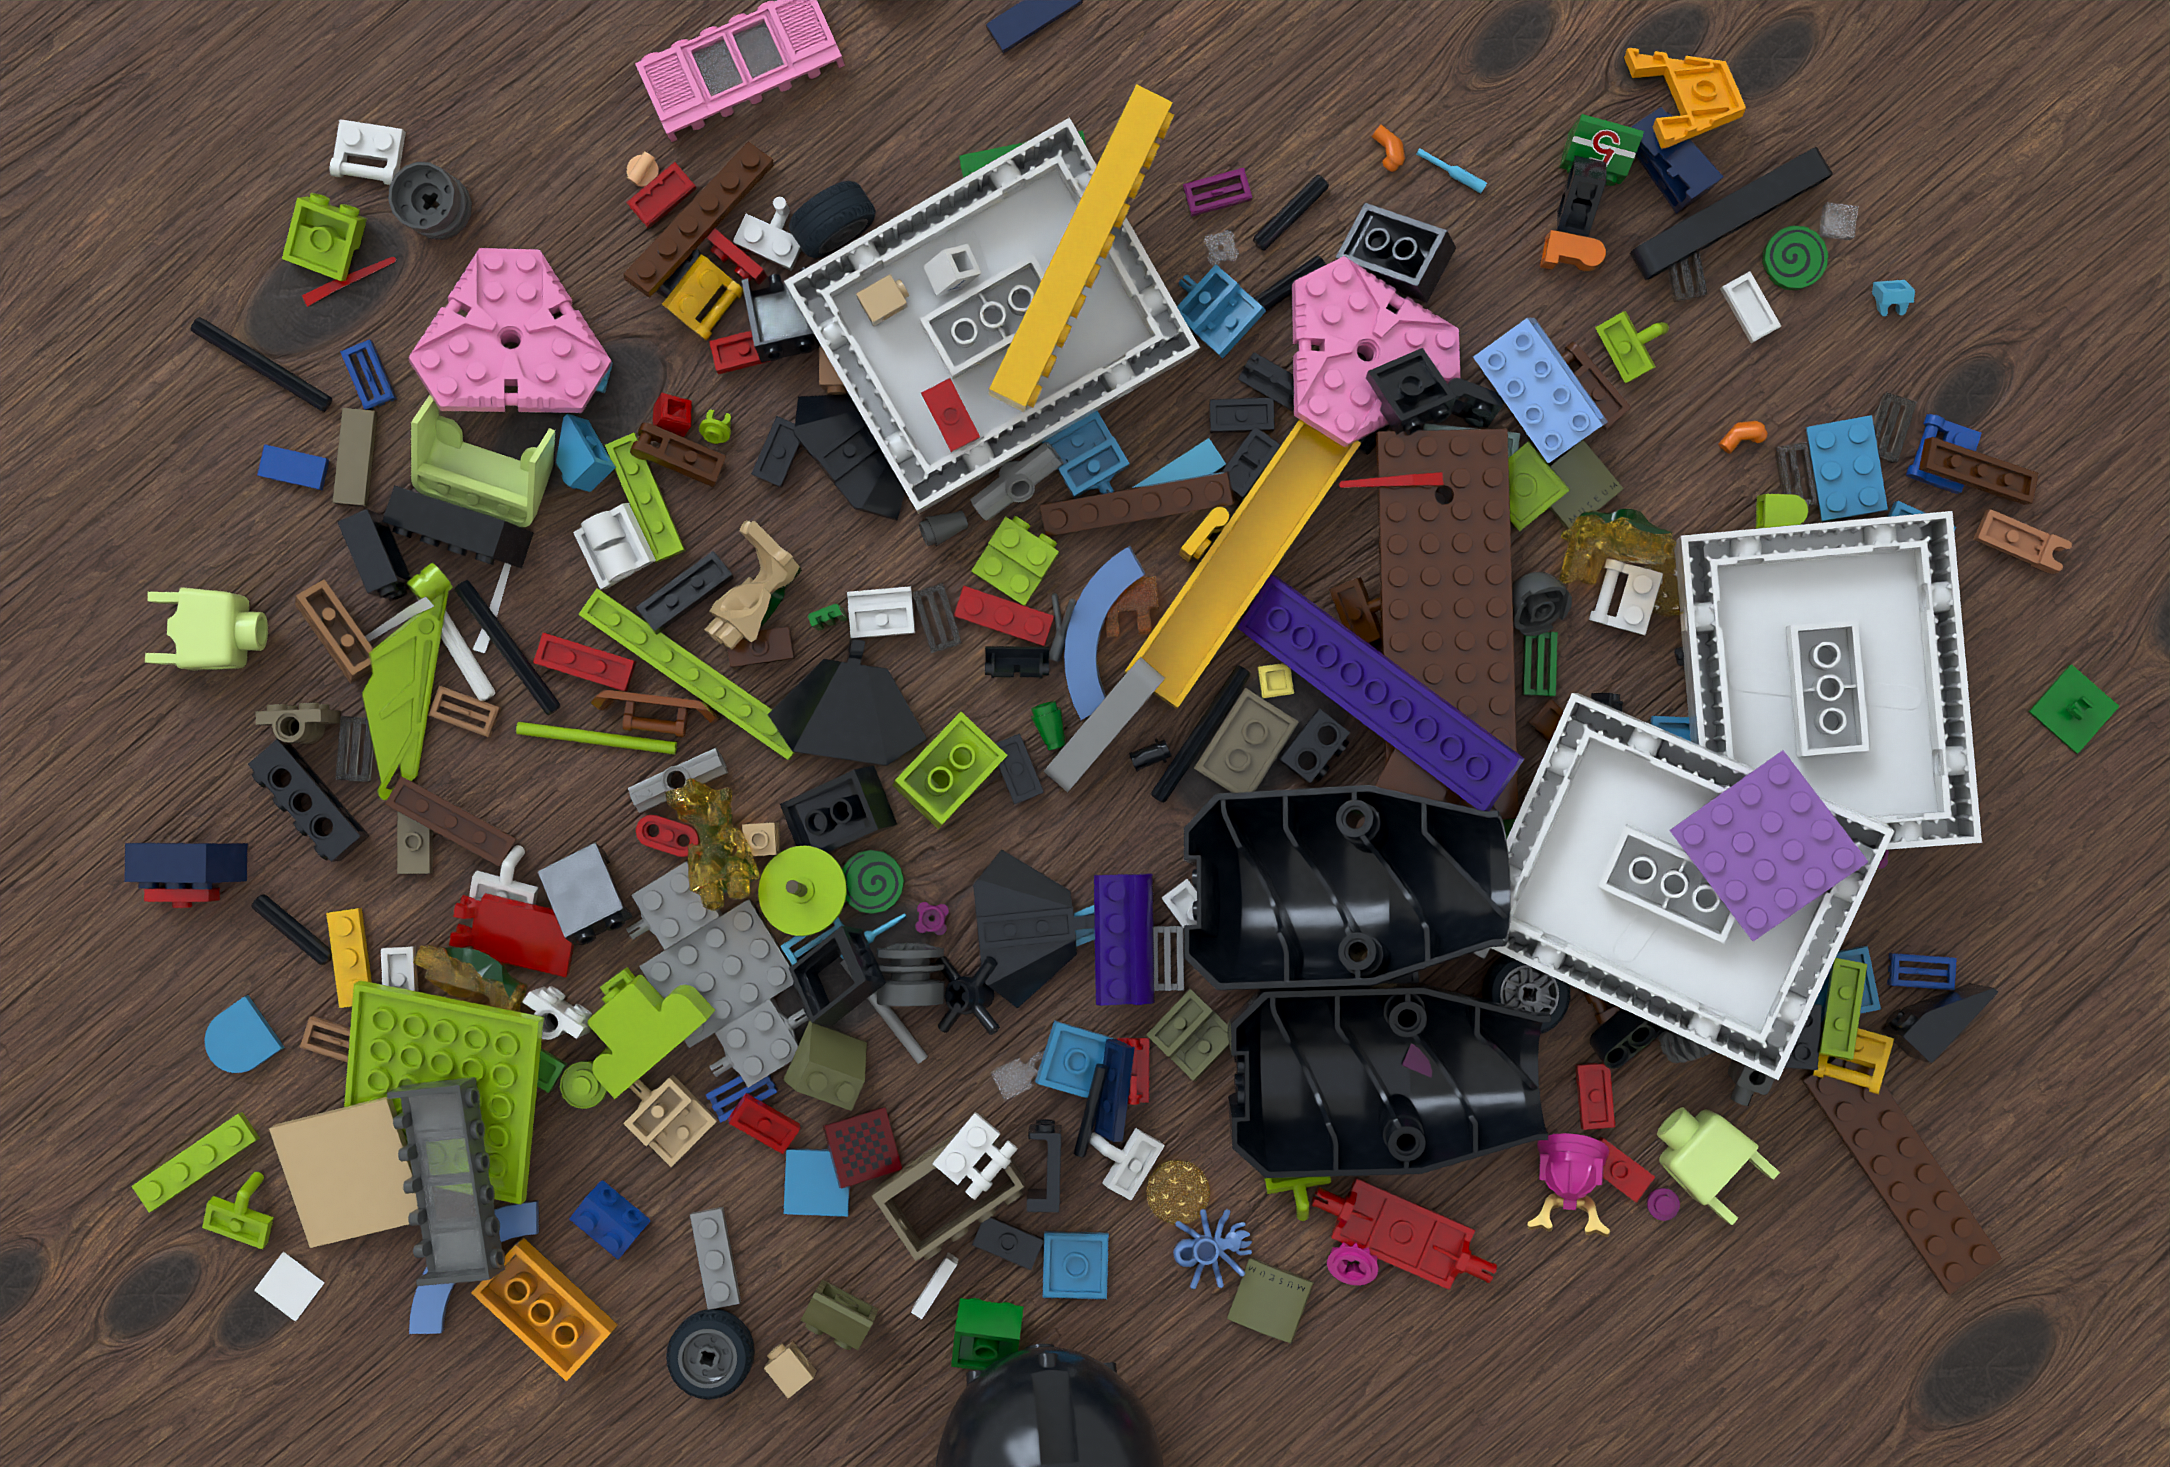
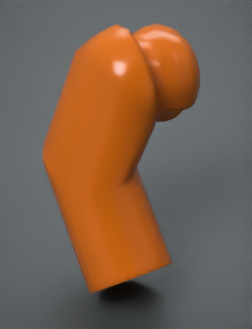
(1393, 147)
(1741, 431)

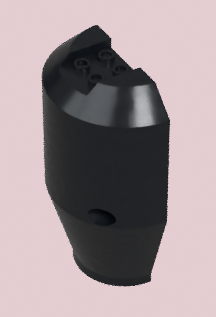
(1303, 893)
(1329, 1088)

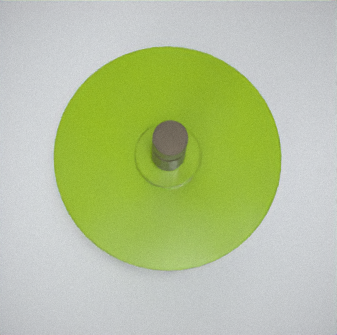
(802, 890)

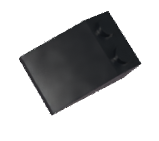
(1399, 250)
(840, 811)
(1934, 1023)

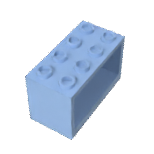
(1540, 389)

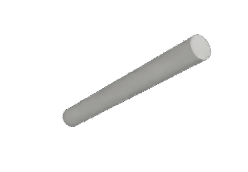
(896, 1026)

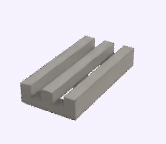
(1168, 986)

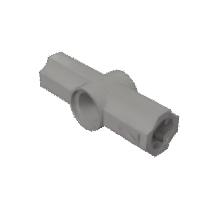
(1017, 481)
(701, 768)

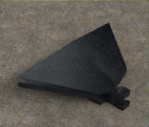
(848, 453)
(848, 713)
(1024, 926)

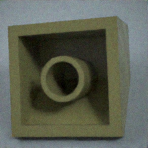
(828, 1066)
(839, 1316)

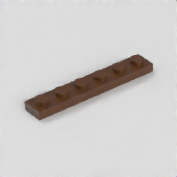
(698, 219)
(1137, 503)

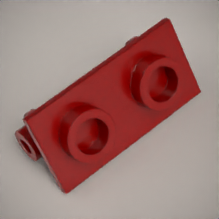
(1140, 1070)

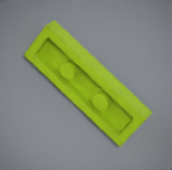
(1842, 1009)

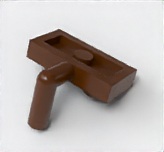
(1357, 610)

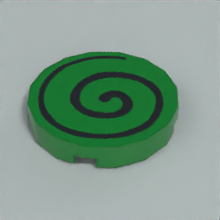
(1795, 258)
(873, 881)

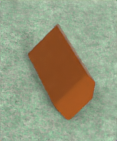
(631, 722)

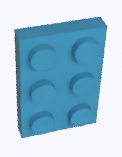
(1846, 468)

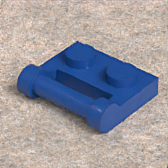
(1953, 434)

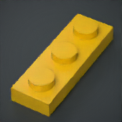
(348, 952)

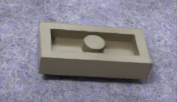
(413, 847)

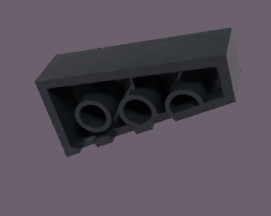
(458, 527)

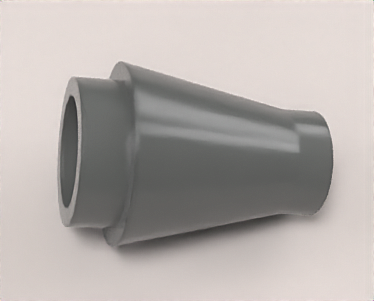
(941, 527)

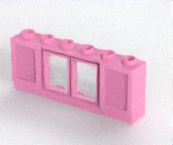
(737, 62)

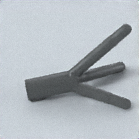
(1061, 627)

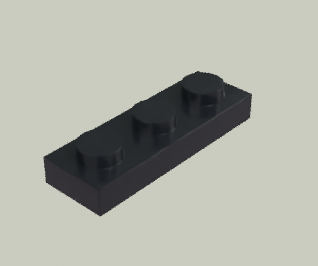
(684, 592)

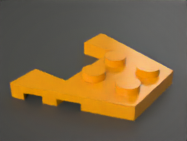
(1700, 89)

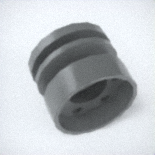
(415, 191)
(910, 975)

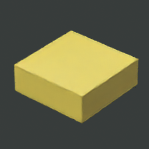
(1275, 680)

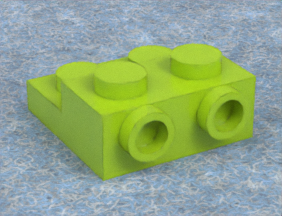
(324, 236)
(1016, 560)

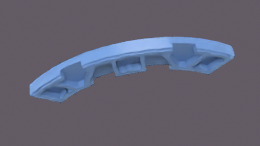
(1086, 627)
(431, 1300)

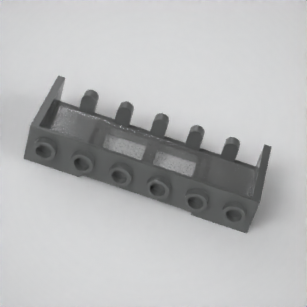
(449, 1181)

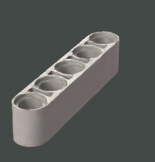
(1104, 724)

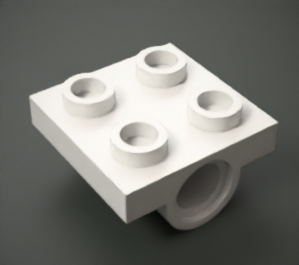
(614, 545)
(570, 1018)

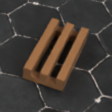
(490, 720)
(310, 1032)

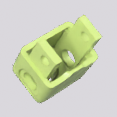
(210, 629)
(1706, 1155)

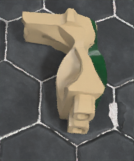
(752, 603)

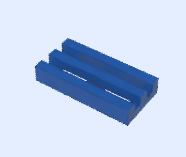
(379, 399)
(1895, 969)
(717, 1105)

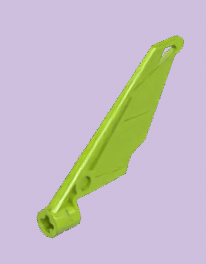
(403, 682)

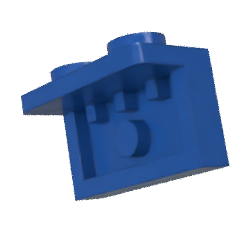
(609, 1219)

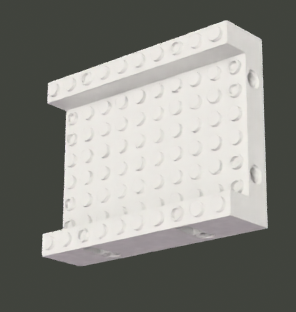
(1013, 223)
(1843, 658)
(1631, 918)

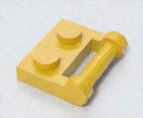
(695, 292)
(1199, 541)
(1870, 1051)

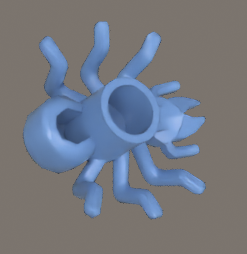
(1207, 1249)

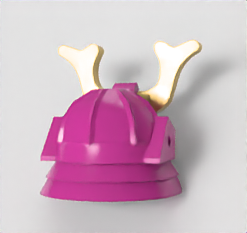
(1572, 1170)

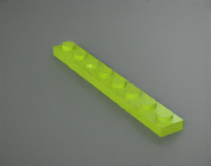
(684, 669)

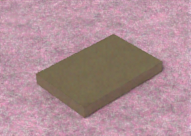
(1246, 744)

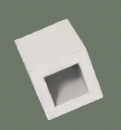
(952, 269)

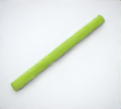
(597, 738)

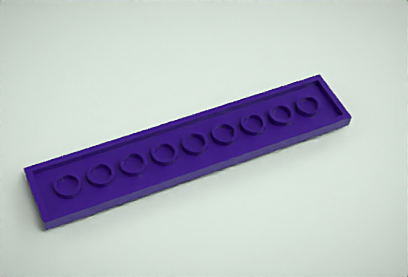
(1380, 694)

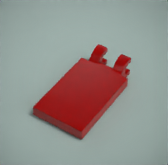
(513, 933)

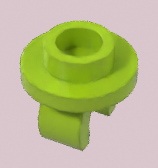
(715, 430)

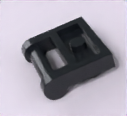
(1480, 403)

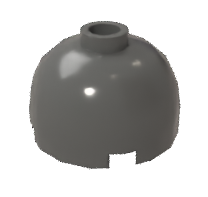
(1538, 602)

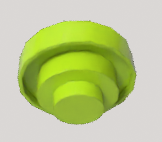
(580, 1086)

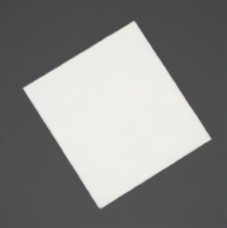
(289, 1286)

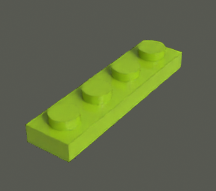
(645, 499)
(195, 1162)

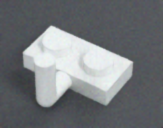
(769, 239)
(504, 885)
(1130, 1163)

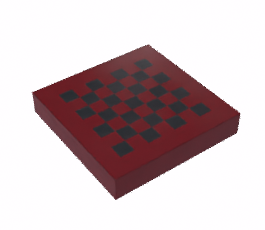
(862, 1147)

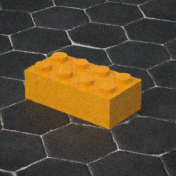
(545, 1309)

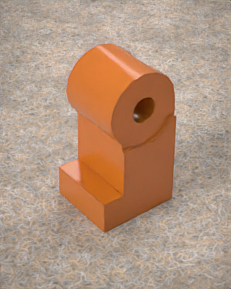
(1572, 249)

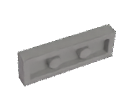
(715, 1258)

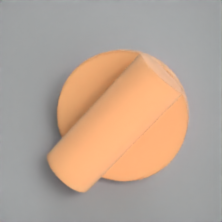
(642, 169)

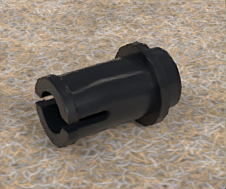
(1150, 755)

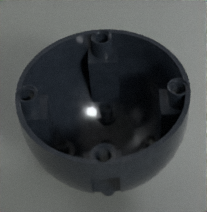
(1048, 1412)

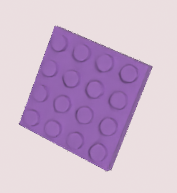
(1768, 845)

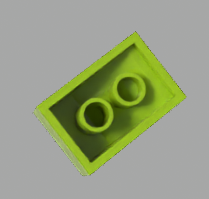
(949, 770)

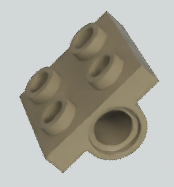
(309, 718)

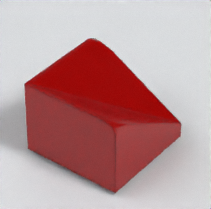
(672, 414)

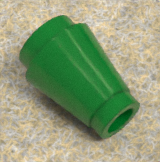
(1049, 723)

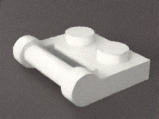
(367, 142)
(1636, 601)

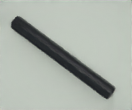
(261, 364)
(507, 647)
(1200, 734)

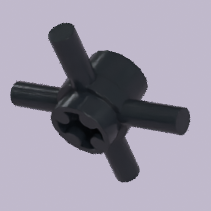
(968, 995)

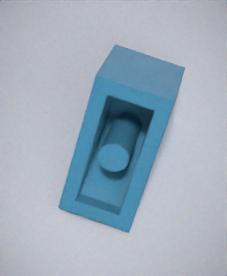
(581, 455)

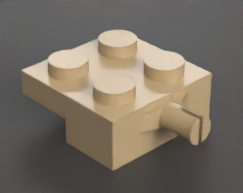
(669, 1119)

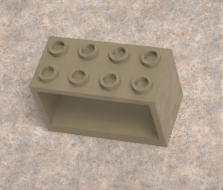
(958, 1226)

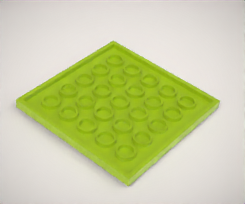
(429, 1038)

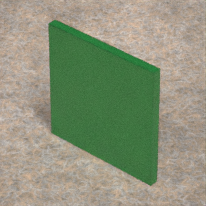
(2073, 709)

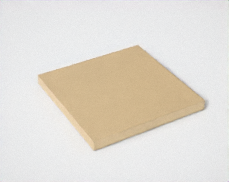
(346, 1171)

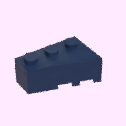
(1679, 170)
(185, 863)

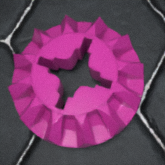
(1356, 1273)

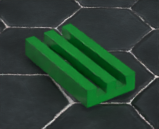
(827, 615)
(1552, 665)

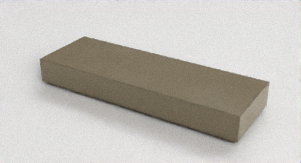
(355, 457)

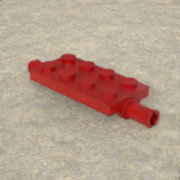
(1403, 1233)

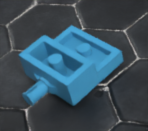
(1218, 310)
(1088, 455)

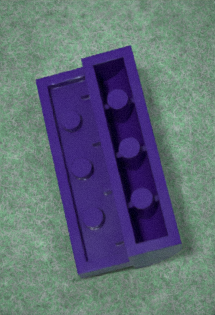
(1124, 939)

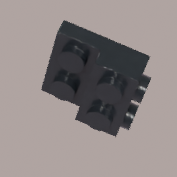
(1411, 392)

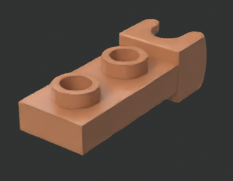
(2021, 541)

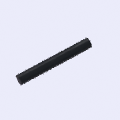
(1090, 1110)

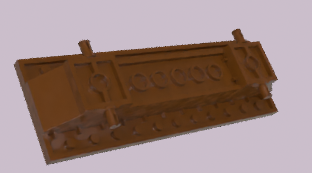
(1451, 577)

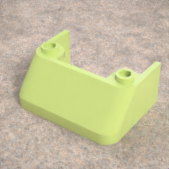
(476, 476)

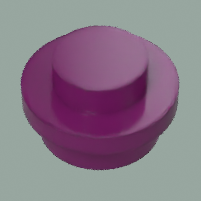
(1663, 1204)

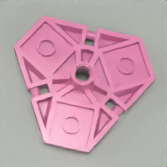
(510, 300)
(1347, 315)

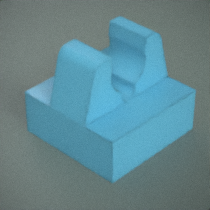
(1893, 292)

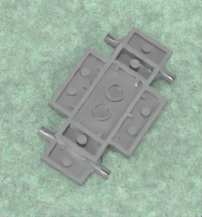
(730, 964)

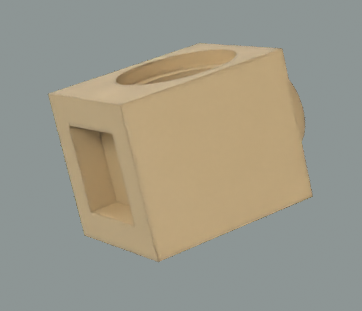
(883, 299)
(763, 838)
(789, 1368)

